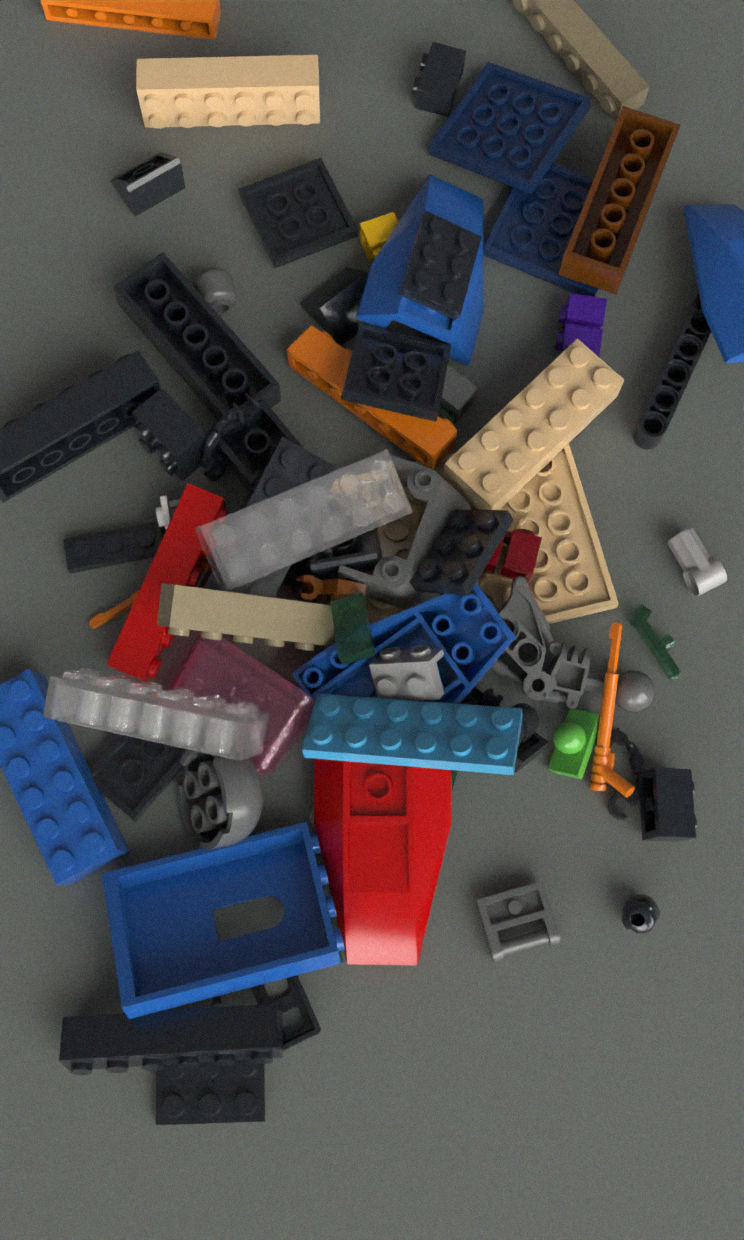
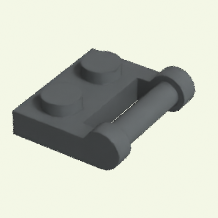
(514, 909)

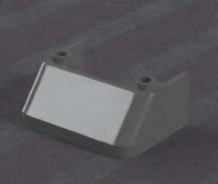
(393, 574)

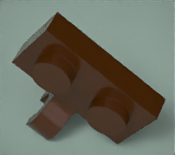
(327, 590)

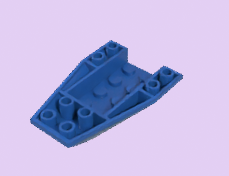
(718, 262)
(381, 296)
(462, 625)

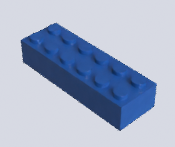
(54, 784)

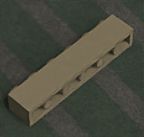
(586, 53)
(245, 617)

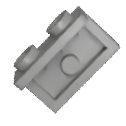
(408, 673)

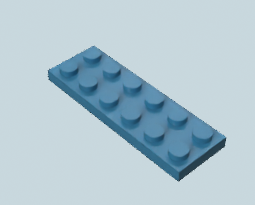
(414, 733)

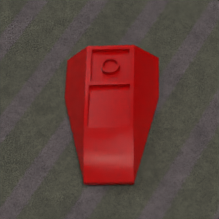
(382, 853)

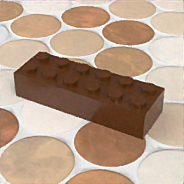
(619, 200)

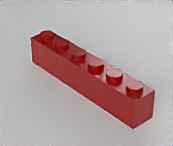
(174, 563)

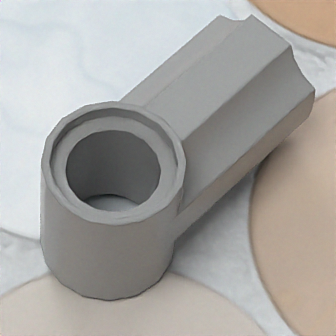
(699, 569)

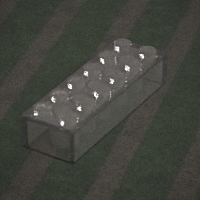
(303, 520)
(156, 713)

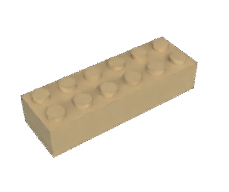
(228, 91)
(533, 428)

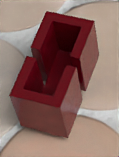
(520, 554)

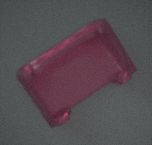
(231, 673)

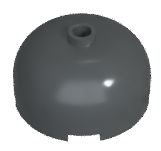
(232, 802)

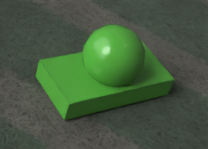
(574, 743)

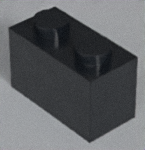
(439, 79)
(667, 804)

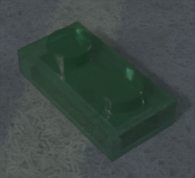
(352, 628)

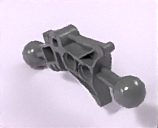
(568, 669)

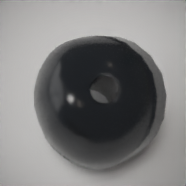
(640, 913)

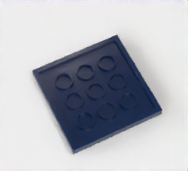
(509, 127)
(539, 225)

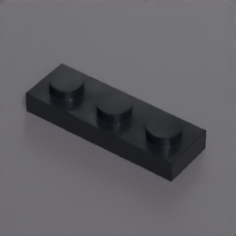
(112, 547)

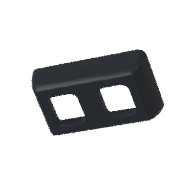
(295, 999)

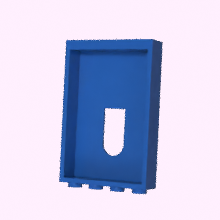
(168, 931)

